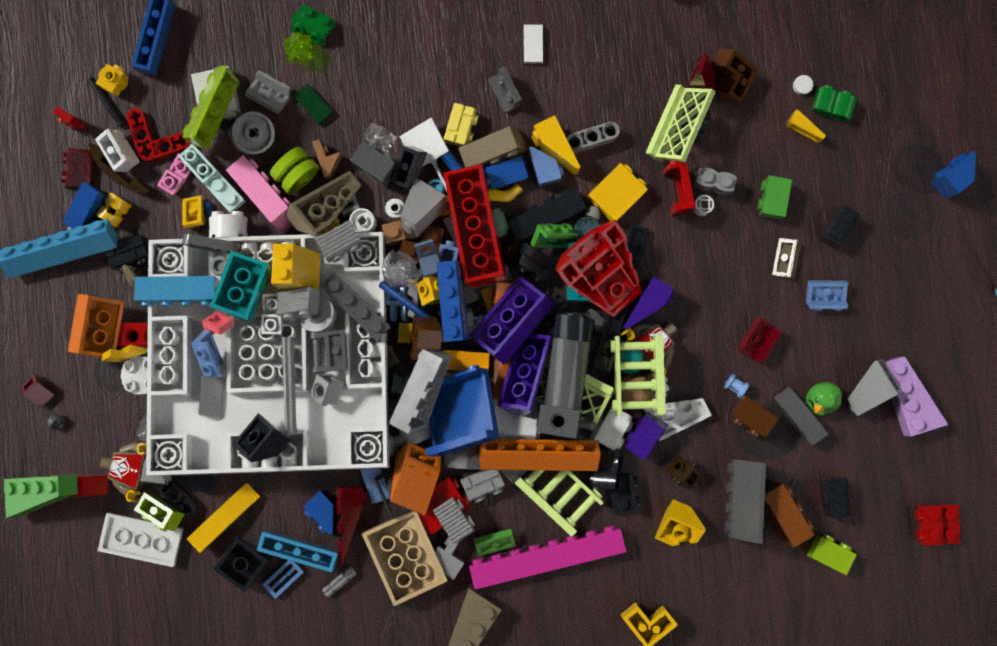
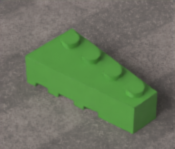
(34, 492)

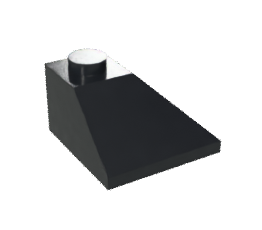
(261, 440)

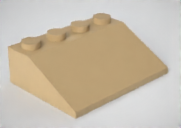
(404, 557)

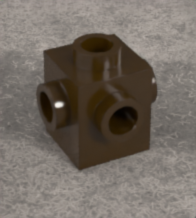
(684, 473)

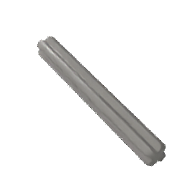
(289, 386)

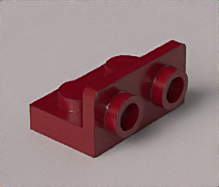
(77, 167)

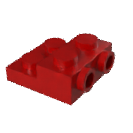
(938, 524)

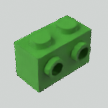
(774, 197)

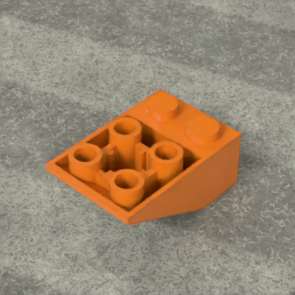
(414, 478)

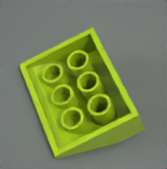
(211, 108)

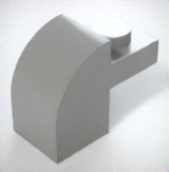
(449, 561)

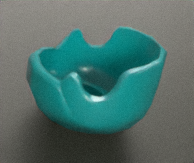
(631, 356)

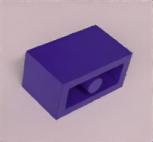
(646, 435)

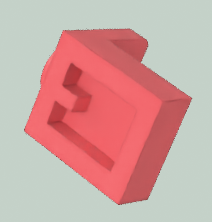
(218, 323)

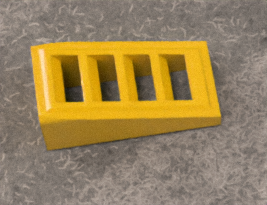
(802, 125)

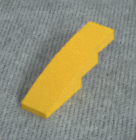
(223, 518)

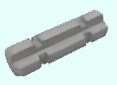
(339, 581)

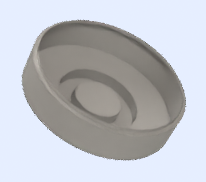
(324, 319)

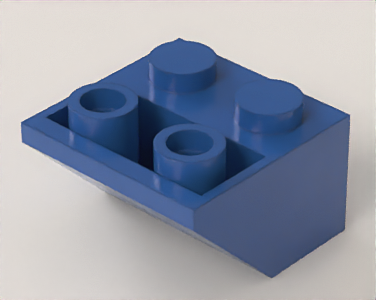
(956, 175)

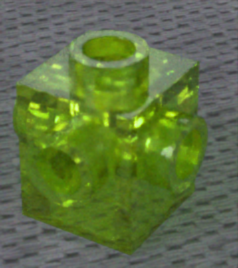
(298, 48)

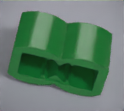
(834, 104)

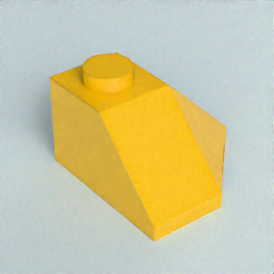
(679, 525)

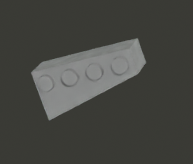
(421, 391)

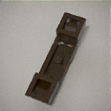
(135, 185)

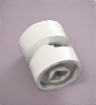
(363, 220)

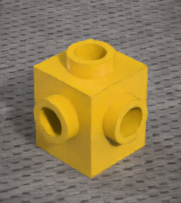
(112, 79)
(428, 290)

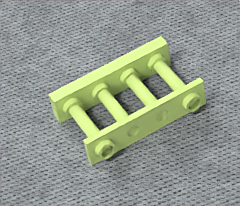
(656, 384)
(554, 511)

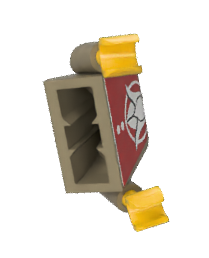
(645, 332)
(126, 469)

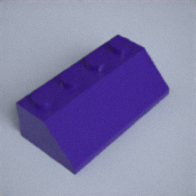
(512, 320)
(524, 375)

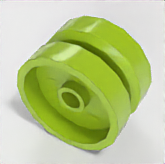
(294, 170)

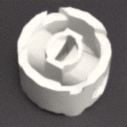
(227, 224)
(135, 375)

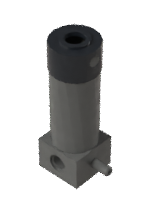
(567, 377)

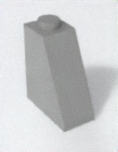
(422, 207)
(874, 388)

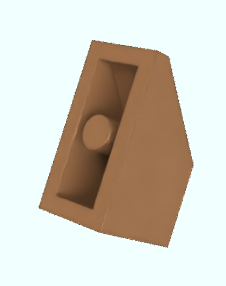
(395, 233)

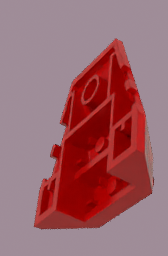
(601, 268)

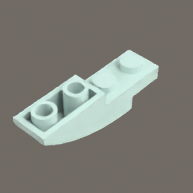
(211, 178)

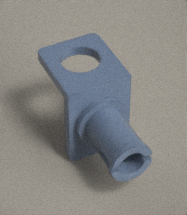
(427, 259)

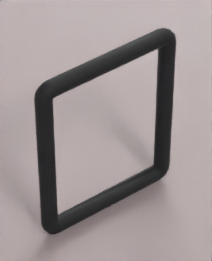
(384, 498)

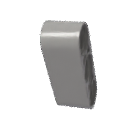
(599, 131)

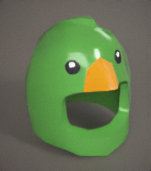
(825, 397)

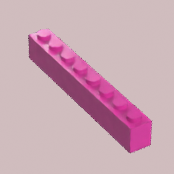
(547, 557)

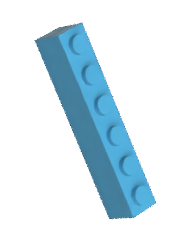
(58, 248)

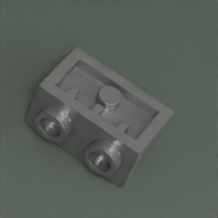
(505, 90)

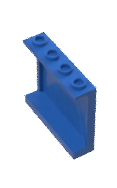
(463, 413)

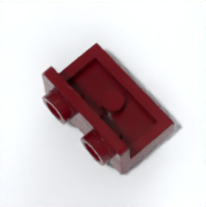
(760, 340)

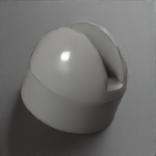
(593, 212)

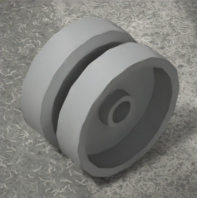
(260, 125)

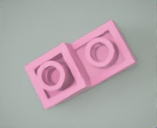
(175, 176)

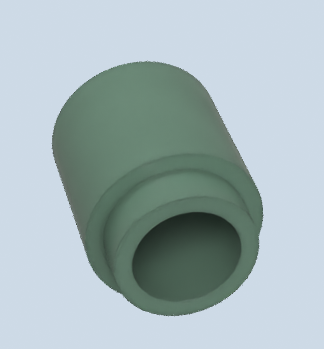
(501, 222)

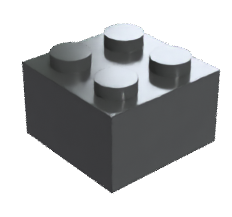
(374, 164)

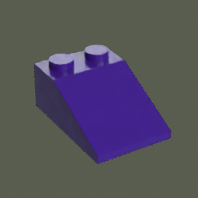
(653, 297)

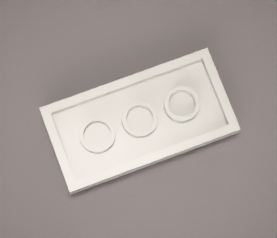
(139, 540)

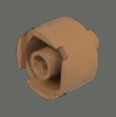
(635, 394)

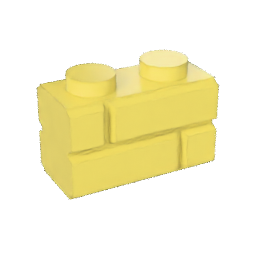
(460, 125)

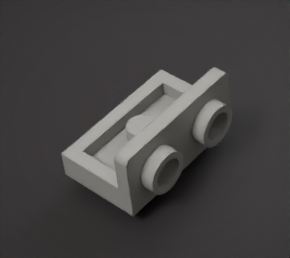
(269, 92)

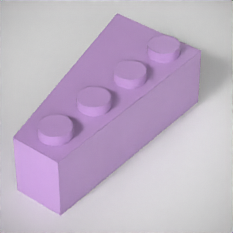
(914, 405)

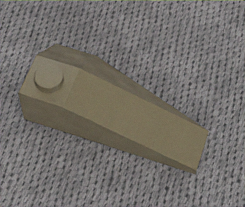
(321, 207)

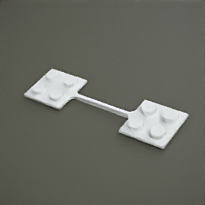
(429, 139)

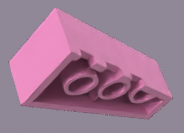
(261, 192)

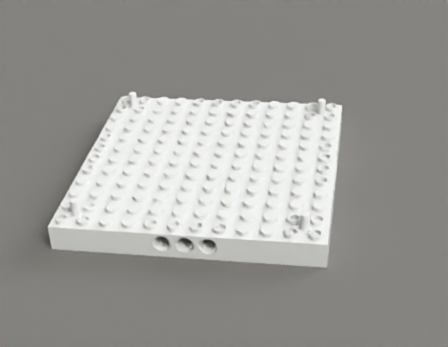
(327, 437)

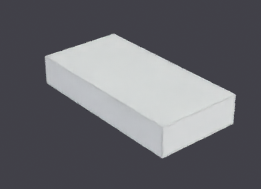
(533, 44)

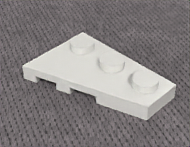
(682, 415)

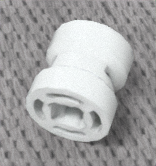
(700, 205)

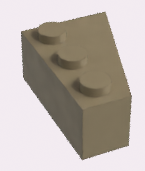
(494, 147)

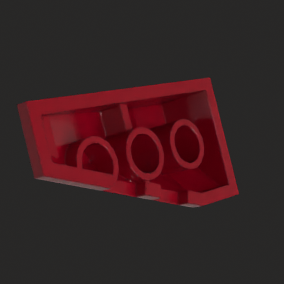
(703, 74)
(350, 505)

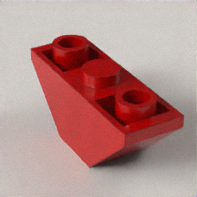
(91, 484)

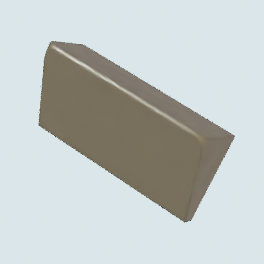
(786, 258)

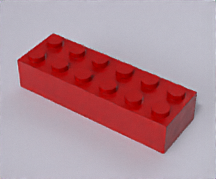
(474, 226)

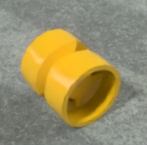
(117, 204)

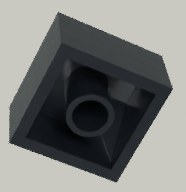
(242, 564)

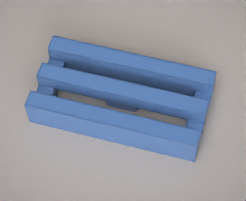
(271, 589)

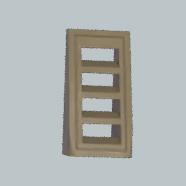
(130, 274)

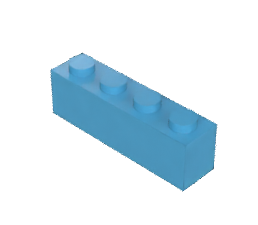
(175, 289)
(298, 550)

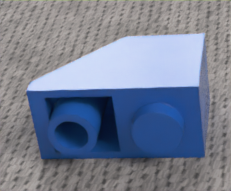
(323, 510)

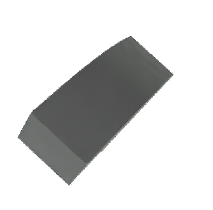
(800, 416)

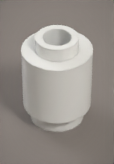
(395, 215)

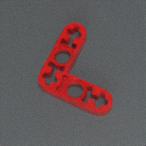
(154, 146)

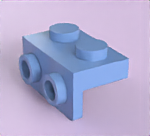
(826, 295)
(207, 354)

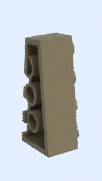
(474, 619)

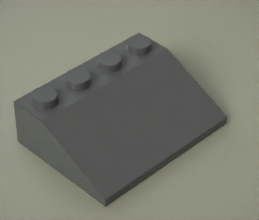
(745, 500)

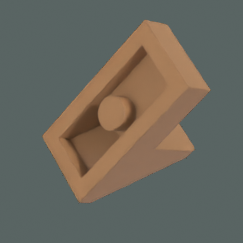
(327, 163)

